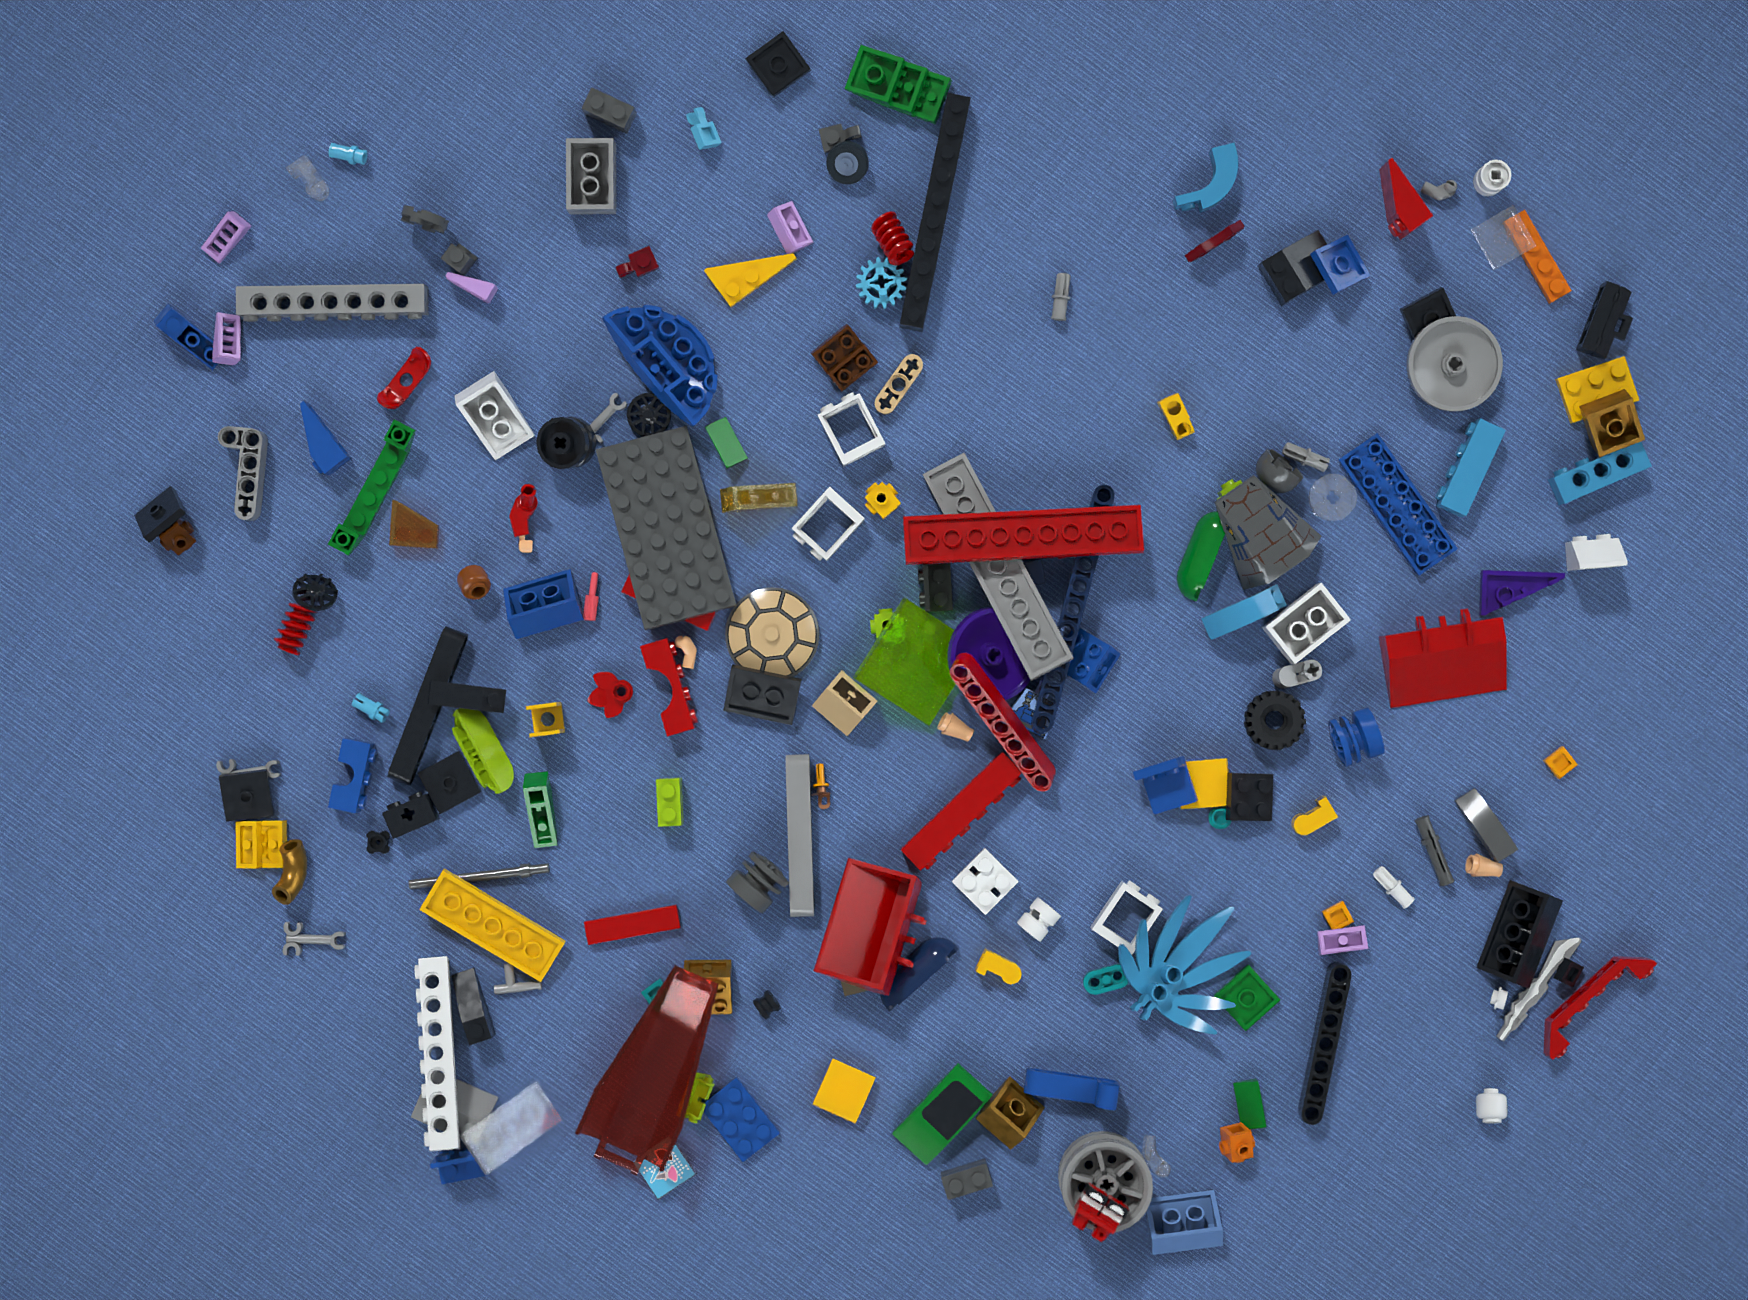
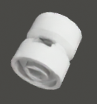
(1492, 178)
(1038, 919)

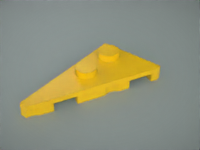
(742, 278)

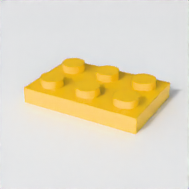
(1593, 384)

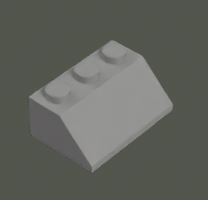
(472, 1104)

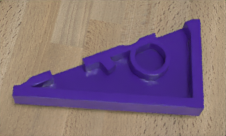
(1505, 587)

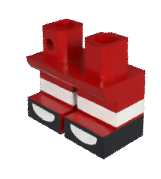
(1100, 1209)

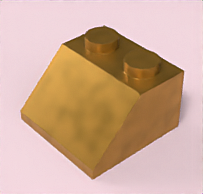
(1010, 1113)

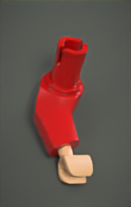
(520, 513)

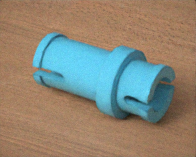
(350, 154)
(371, 708)

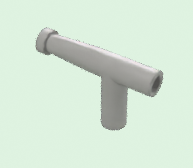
(511, 986)

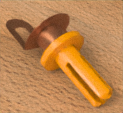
(821, 786)

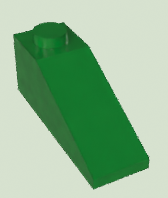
(540, 809)

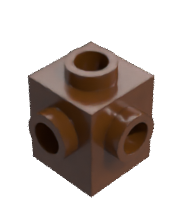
(178, 537)

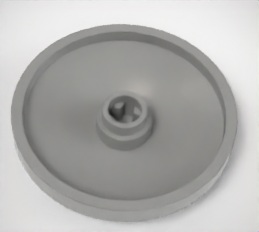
(1454, 364)

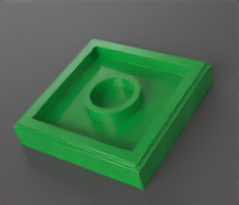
(1250, 995)

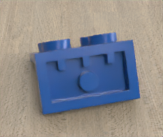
(1091, 660)
(1167, 784)
(456, 1166)

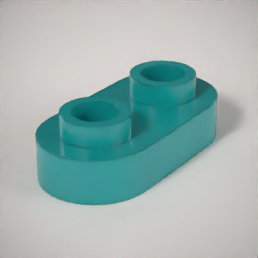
(1106, 980)

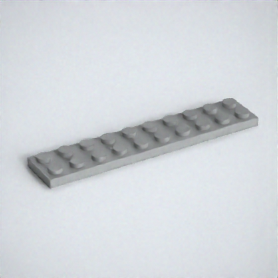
(1003, 581)

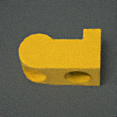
(1176, 416)
(1315, 818)
(999, 965)

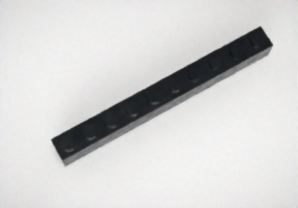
(935, 212)

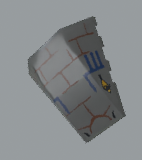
(1263, 533)

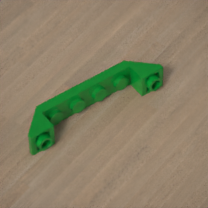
(374, 491)

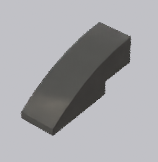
(1486, 825)

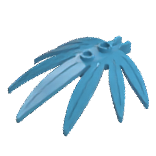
(1163, 980)

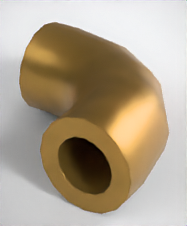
(293, 872)

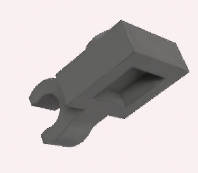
(835, 134)

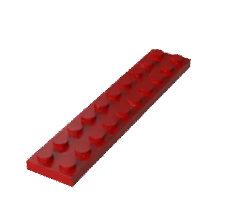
(1023, 534)

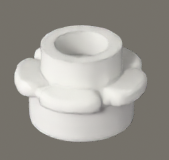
(1499, 998)

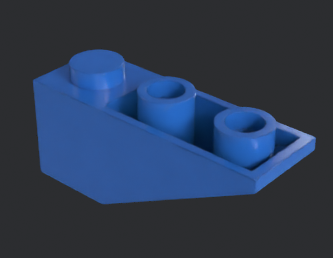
(186, 334)

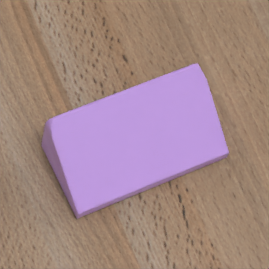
(789, 227)
(1342, 940)

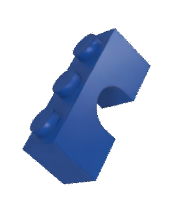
(359, 756)

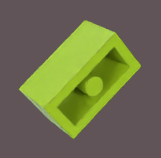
(669, 801)

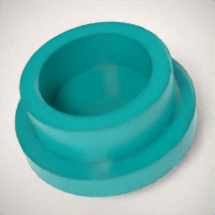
(1217, 817)

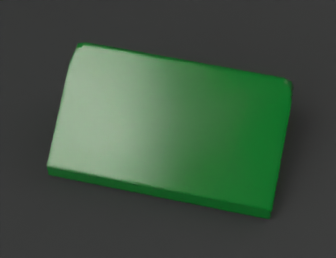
(726, 442)
(1249, 1103)

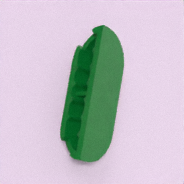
(1200, 555)

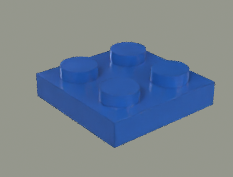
(1340, 264)

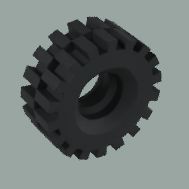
(1292, 720)

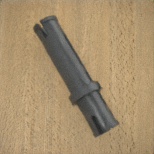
(1434, 850)

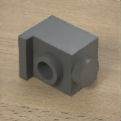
(459, 258)

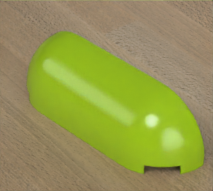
(482, 750)

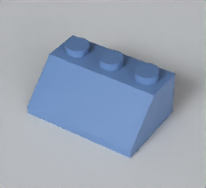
(1184, 1222)

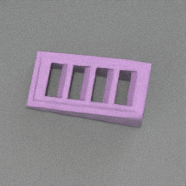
(243, 227)
(481, 289)
(218, 347)

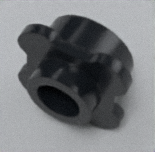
(373, 846)

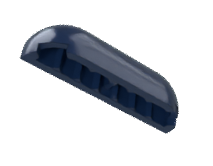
(927, 961)

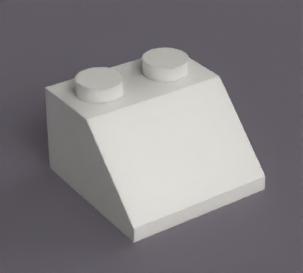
(1594, 554)

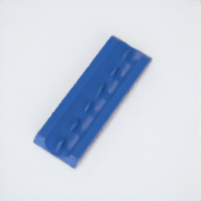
(1397, 504)

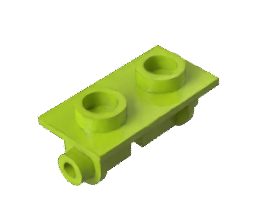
(702, 1089)

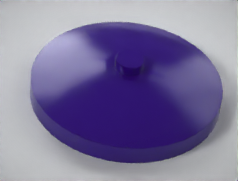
(990, 646)

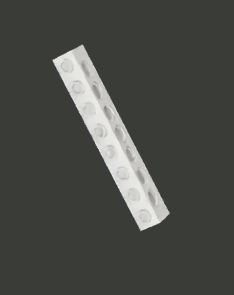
(450, 1137)

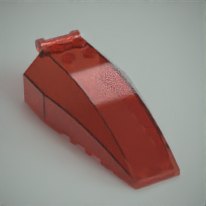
(651, 1080)

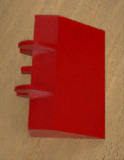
(1445, 660)
(869, 926)

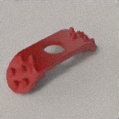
(396, 394)

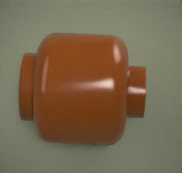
(473, 582)

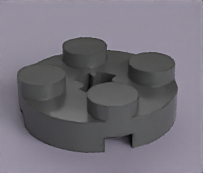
(430, 221)

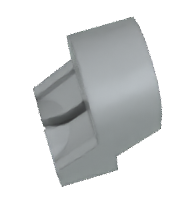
(1307, 672)

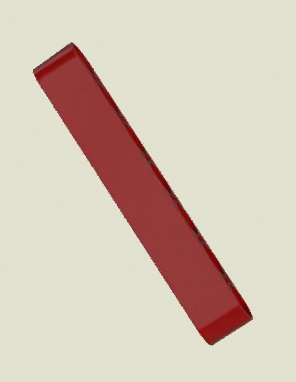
(1001, 711)

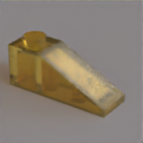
(758, 497)

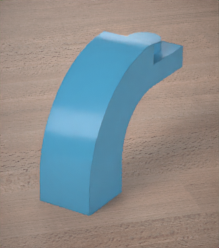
(1225, 169)
(1244, 612)

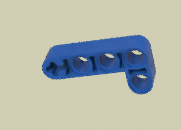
(1072, 1087)

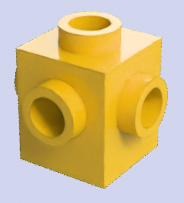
(888, 506)

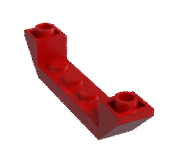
(1554, 1042)

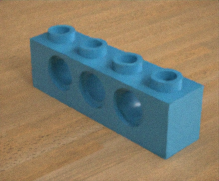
(1566, 491)

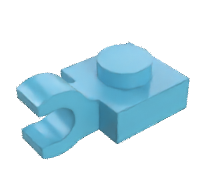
(703, 131)

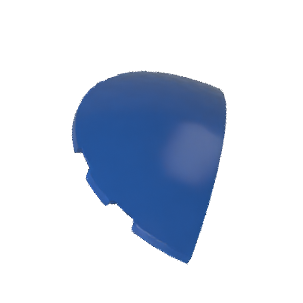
(667, 357)

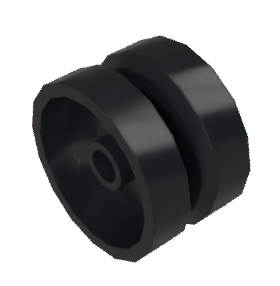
(566, 442)

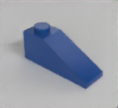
(322, 444)

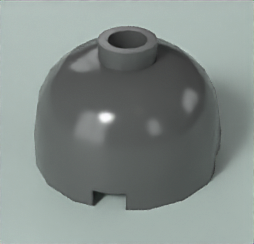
(1276, 472)

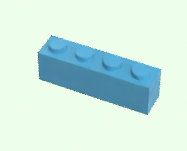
(1470, 467)

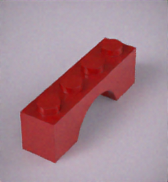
(660, 657)

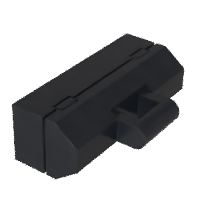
(1603, 317)

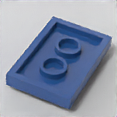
(740, 1119)

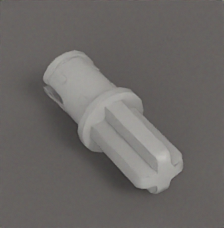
(1061, 297)
(1305, 456)

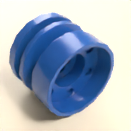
(1352, 738)

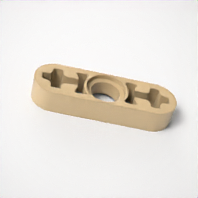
(913, 373)

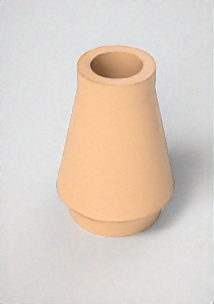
(954, 727)
(1481, 866)

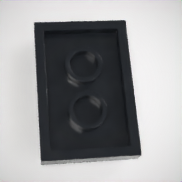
(762, 694)

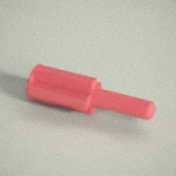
(591, 600)

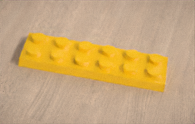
(492, 925)

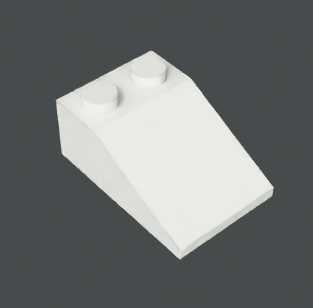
(493, 415)

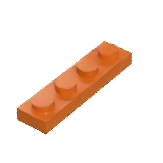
(1543, 265)

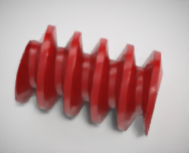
(892, 238)
(294, 628)

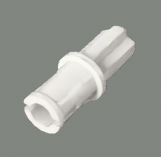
(1393, 887)

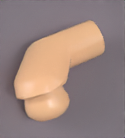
(689, 650)

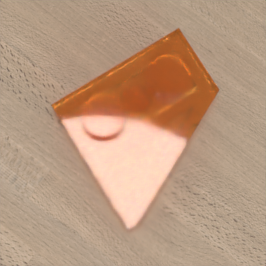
(411, 528)

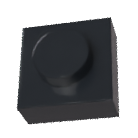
(1568, 972)

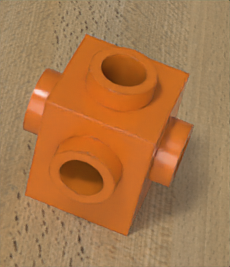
(1236, 1142)

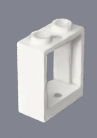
(861, 451)
(840, 503)
(1133, 889)

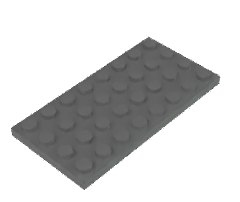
(665, 528)

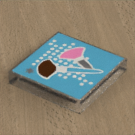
(675, 1174)

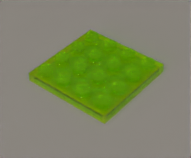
(910, 662)

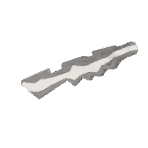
(1538, 987)

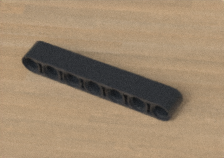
(424, 715)
(1327, 1054)

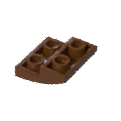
(844, 357)

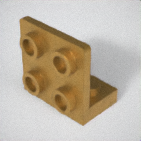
(720, 973)

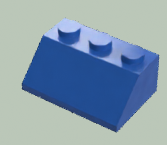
(542, 604)

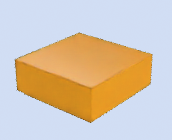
(1560, 762)
(1337, 916)

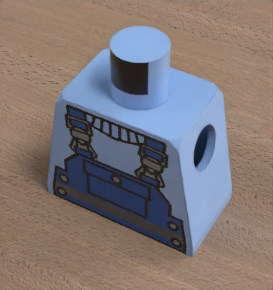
(1025, 707)

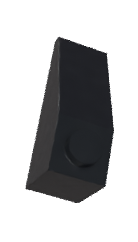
(467, 696)
(472, 1007)

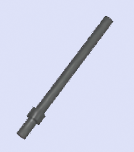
(525, 871)

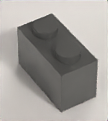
(609, 110)
(966, 1179)

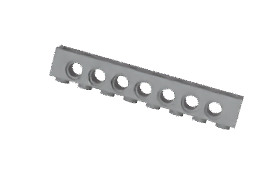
(249, 296)

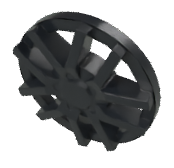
(648, 415)
(314, 592)

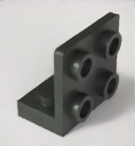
(936, 587)

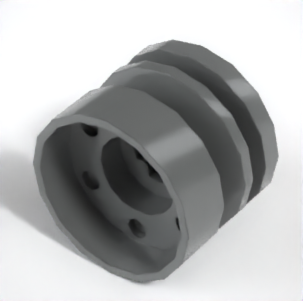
(757, 882)

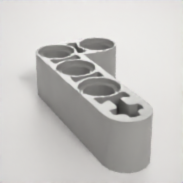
(245, 475)

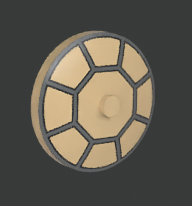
(772, 632)

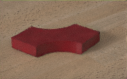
(1214, 241)

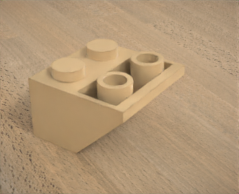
(844, 703)

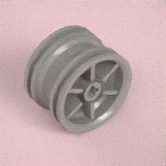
(1096, 1148)

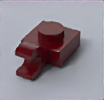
(640, 262)

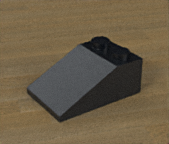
(1293, 269)

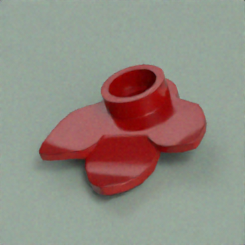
(606, 693)

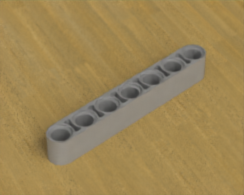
(799, 835)

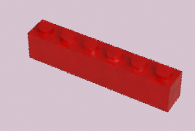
(961, 810)

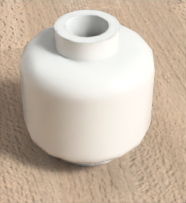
(1491, 1106)

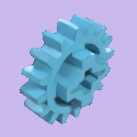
(870, 285)

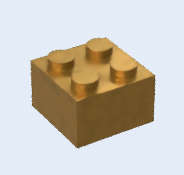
(1612, 422)

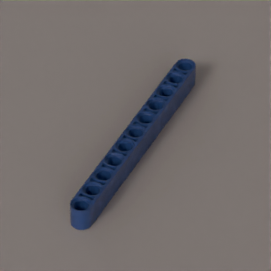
(1071, 621)

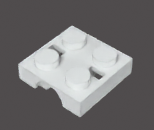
(989, 875)

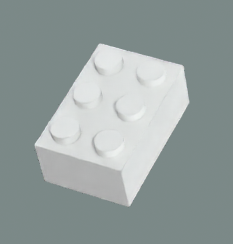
(1306, 623)

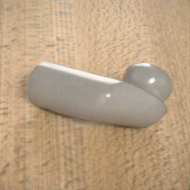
(1440, 192)

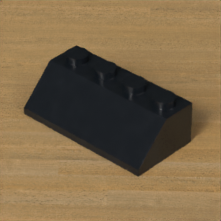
(1519, 934)

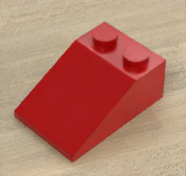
(1402, 203)

